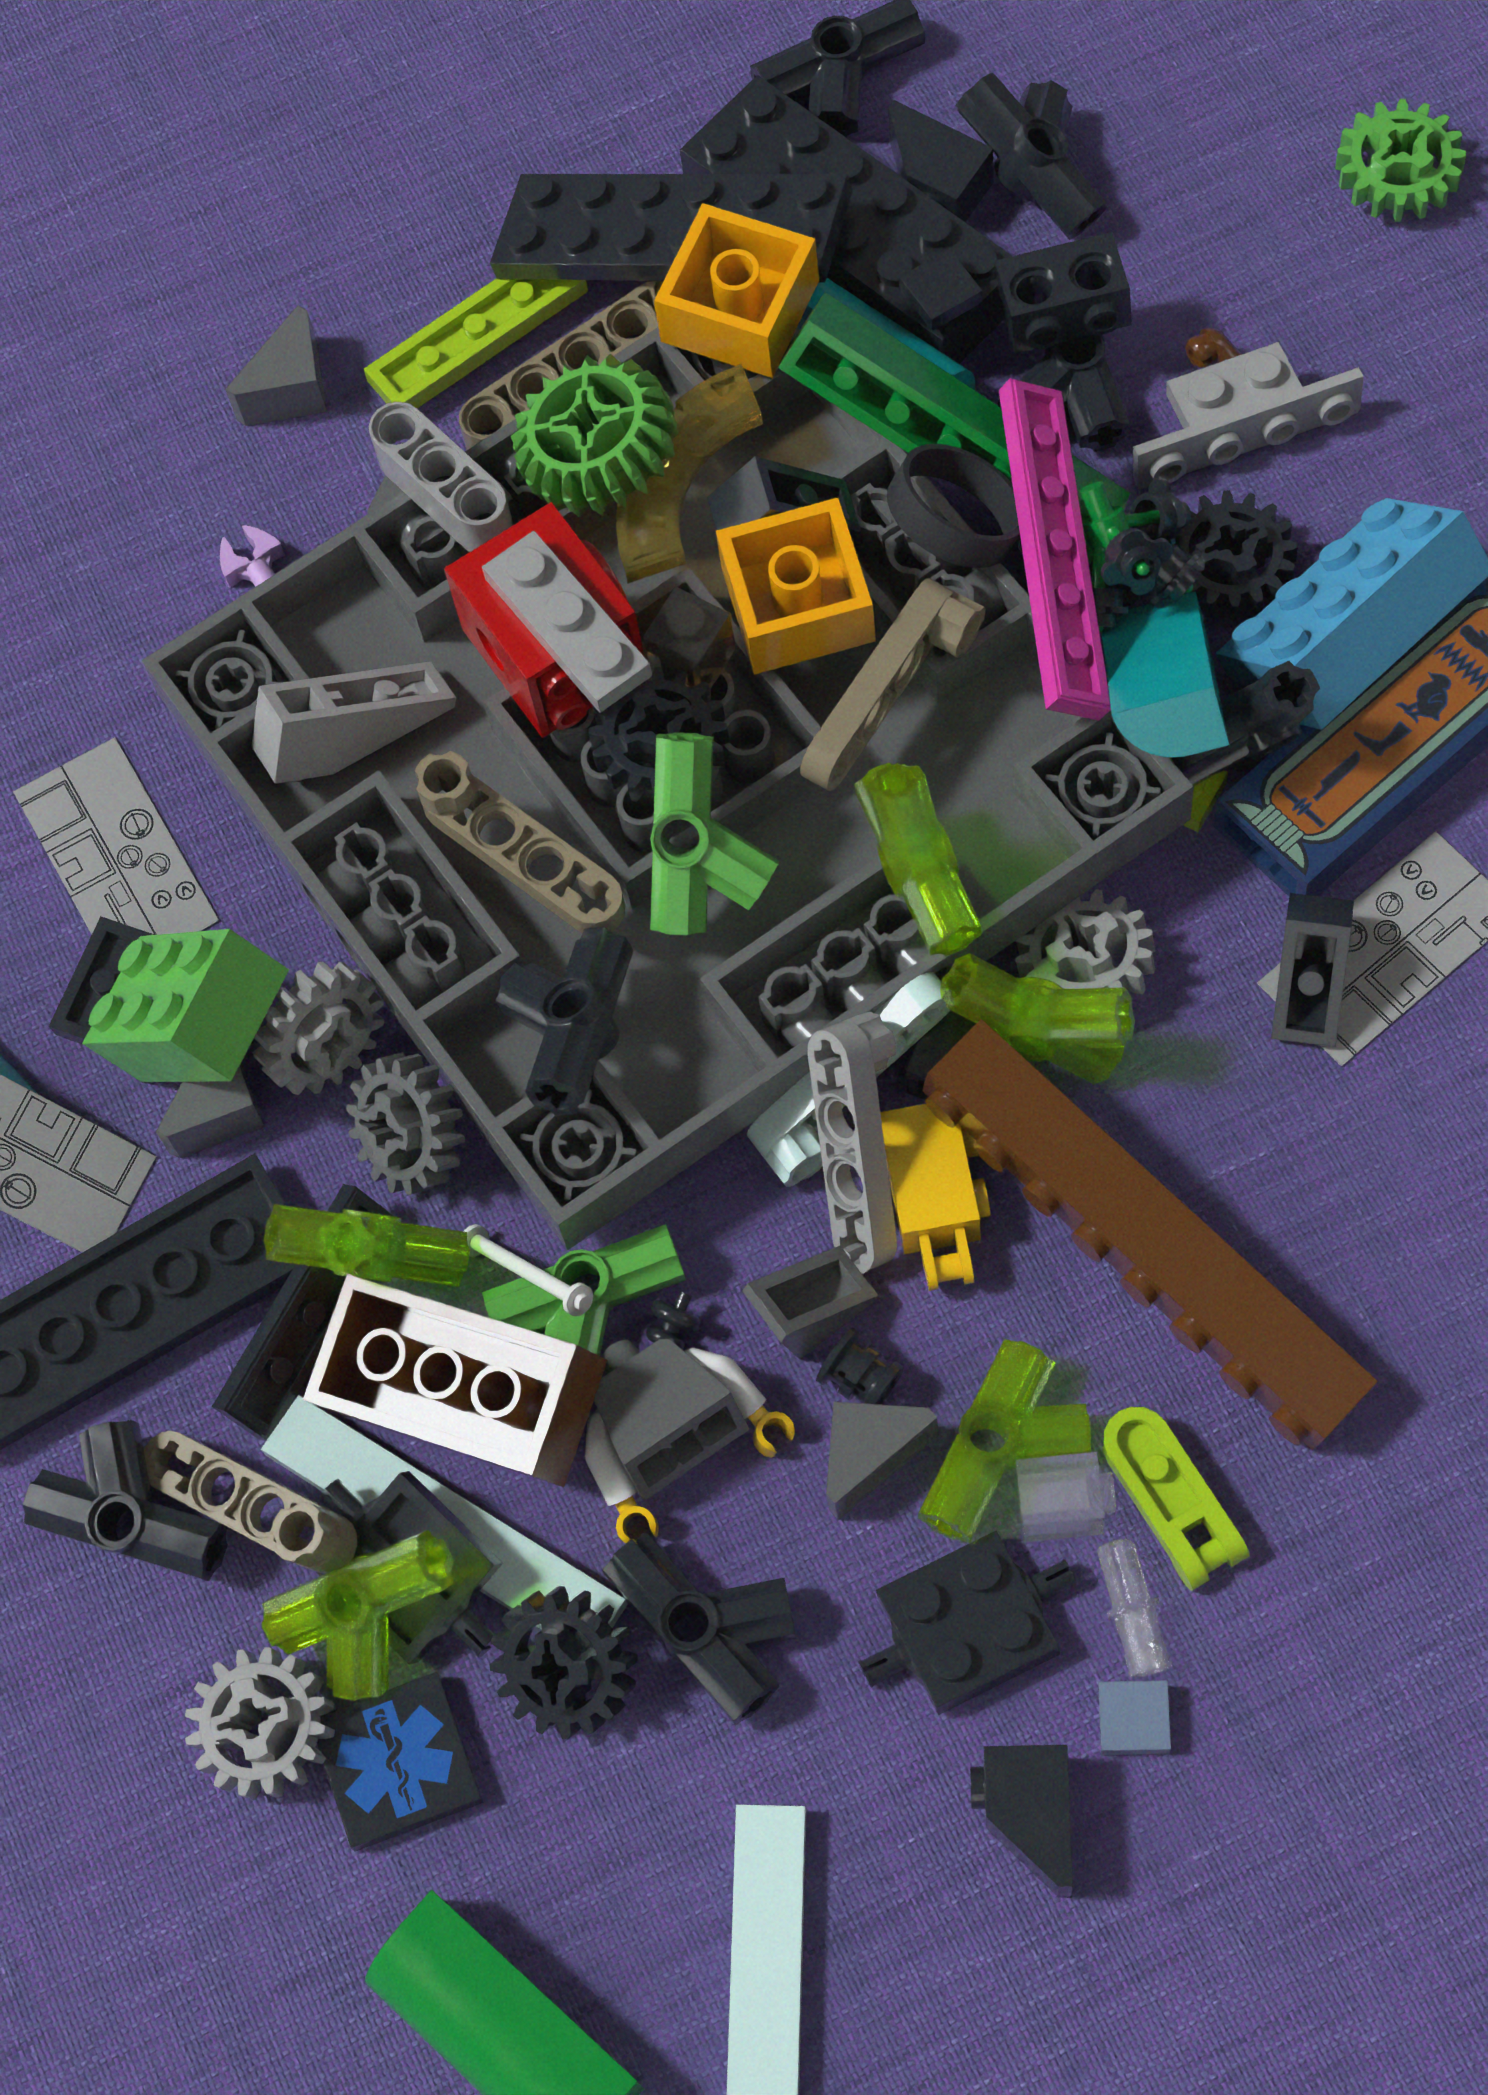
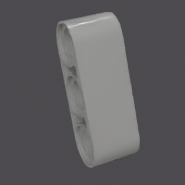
(431, 456)

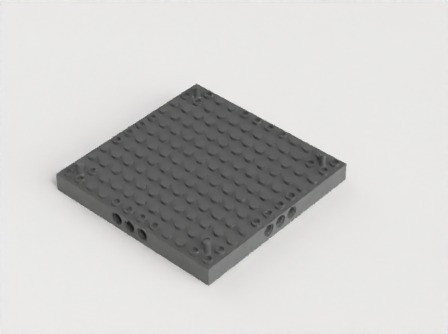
(708, 1018)

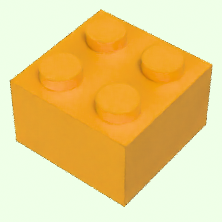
(737, 290)
(796, 585)

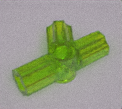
(918, 856)
(1042, 1020)
(366, 1245)
(1009, 1407)
(353, 1608)

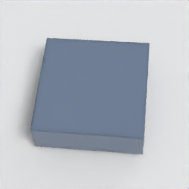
(1134, 1717)

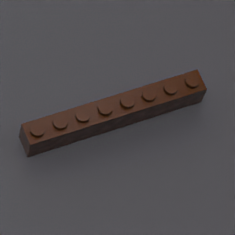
(1147, 1236)

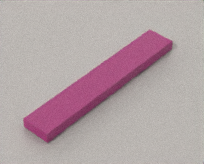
(1054, 551)

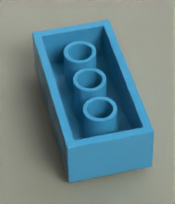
(1362, 603)

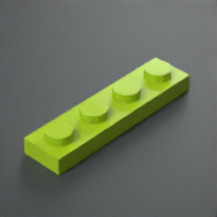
(468, 337)

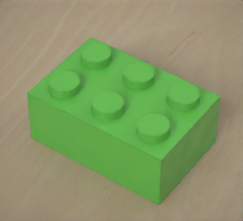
(185, 1006)

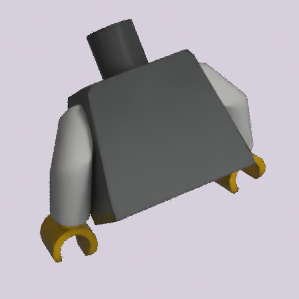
(665, 1416)

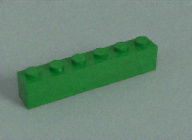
(904, 392)

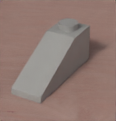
(337, 719)

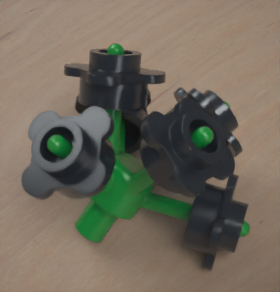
(1136, 558)

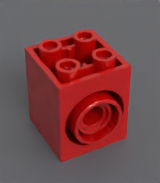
(506, 644)

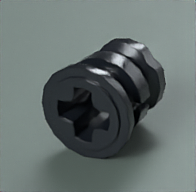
(859, 1370)

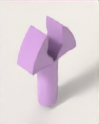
(240, 568)

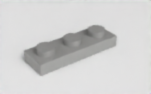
(567, 621)

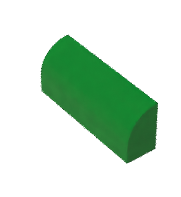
(486, 2012)

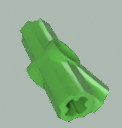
(719, 856)
(625, 1273)

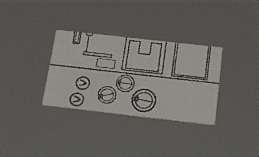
(113, 845)
(1405, 940)
(64, 1169)

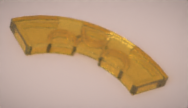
(705, 422)

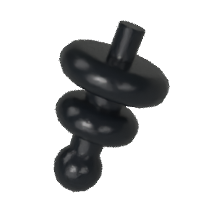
(674, 1319)

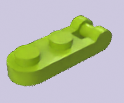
(1170, 1494)

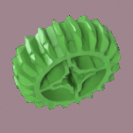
(604, 422)

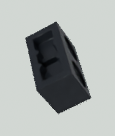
(1063, 292)

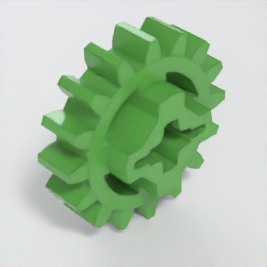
(1400, 160)

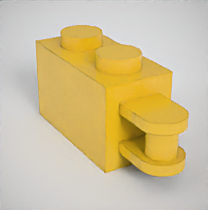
(934, 1190)

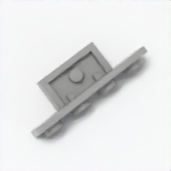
(1240, 409)

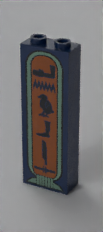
(1347, 786)

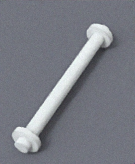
(575, 1298)

